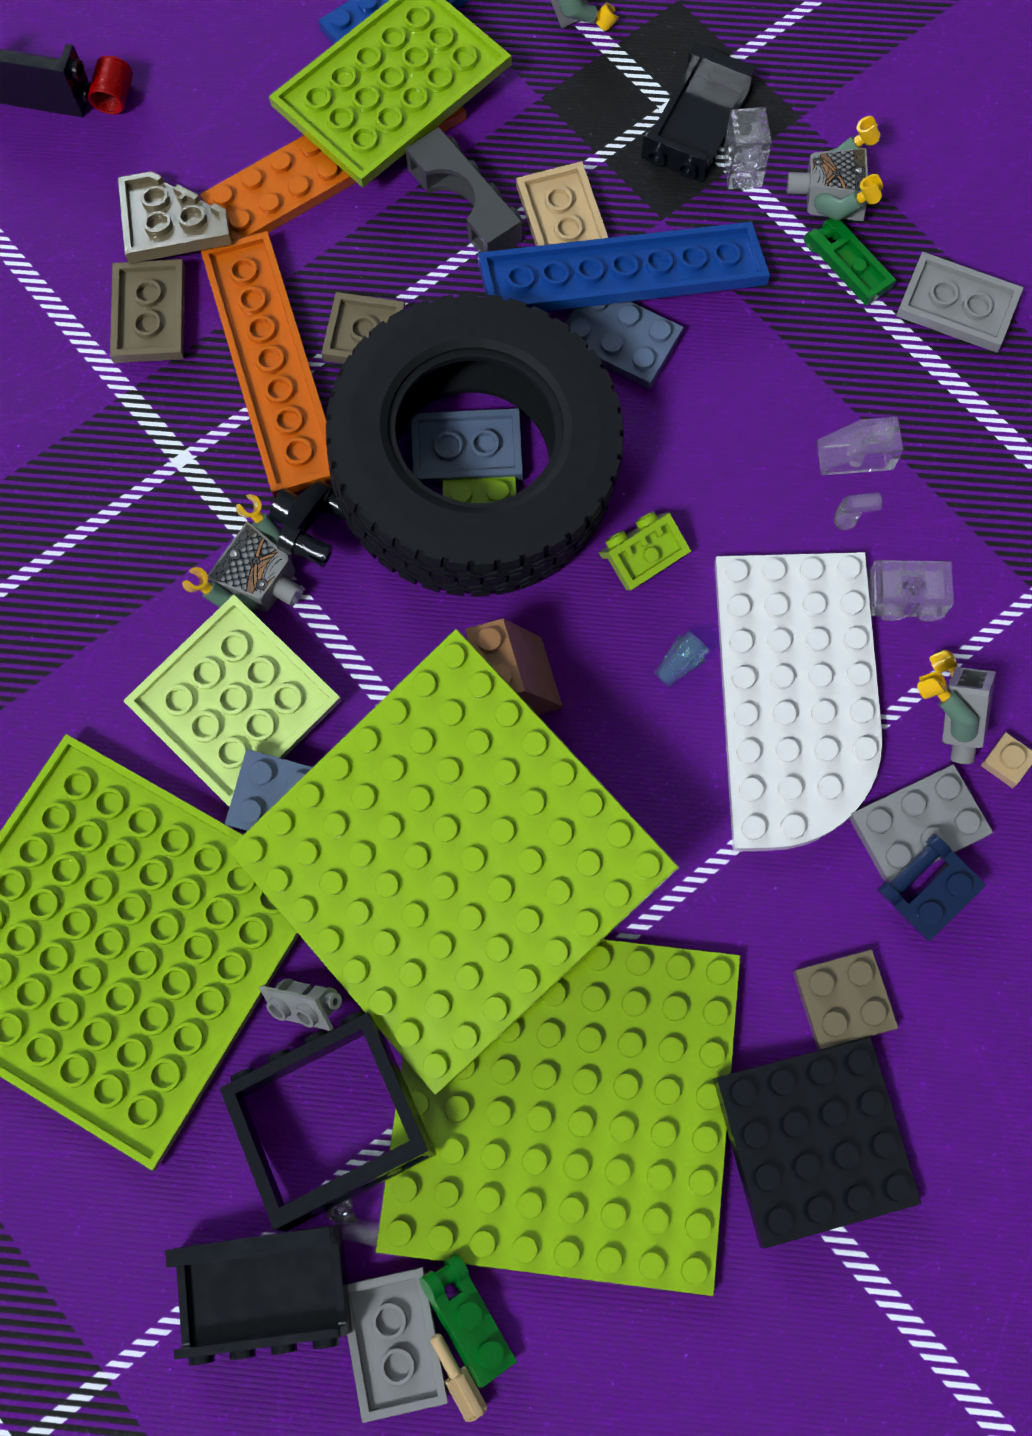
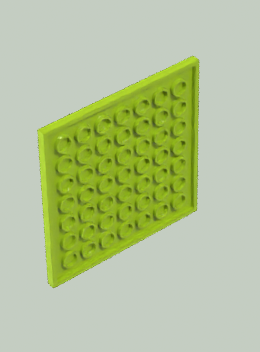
(451, 861)
(124, 950)
(583, 1130)

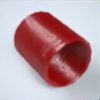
(110, 84)

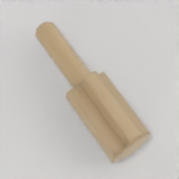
(459, 1382)

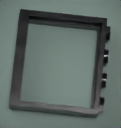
(417, 1150)

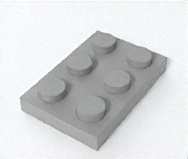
(960, 302)
(901, 823)
(392, 1346)

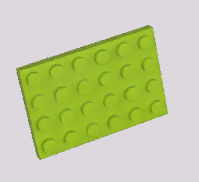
(389, 83)

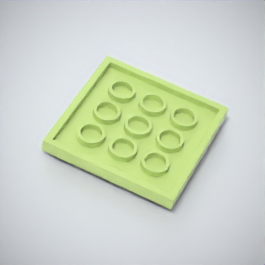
(230, 693)

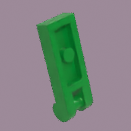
(850, 260)
(467, 1322)

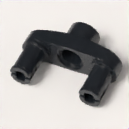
(297, 516)

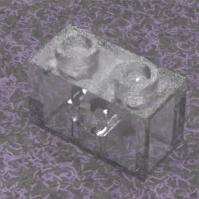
(747, 148)
(910, 589)

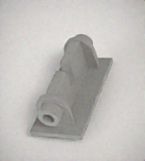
(301, 1003)

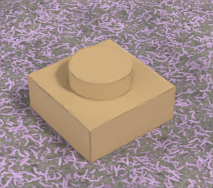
(1008, 760)

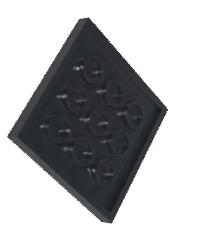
(816, 1142)

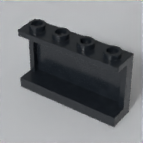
(261, 1294)

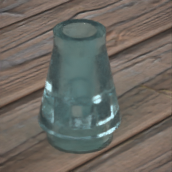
(683, 657)

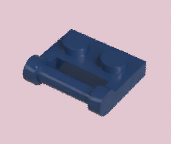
(940, 896)

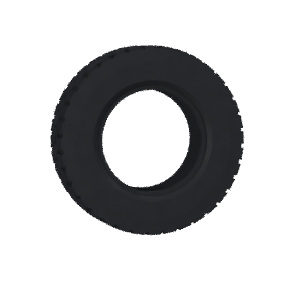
(493, 351)

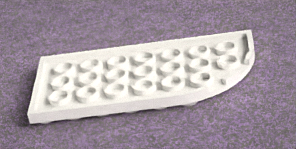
(796, 694)

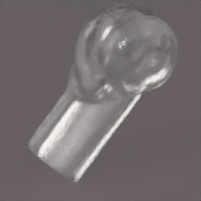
(852, 508)
(352, 1228)

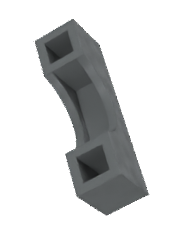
(441, 166)

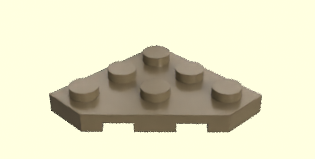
(167, 219)

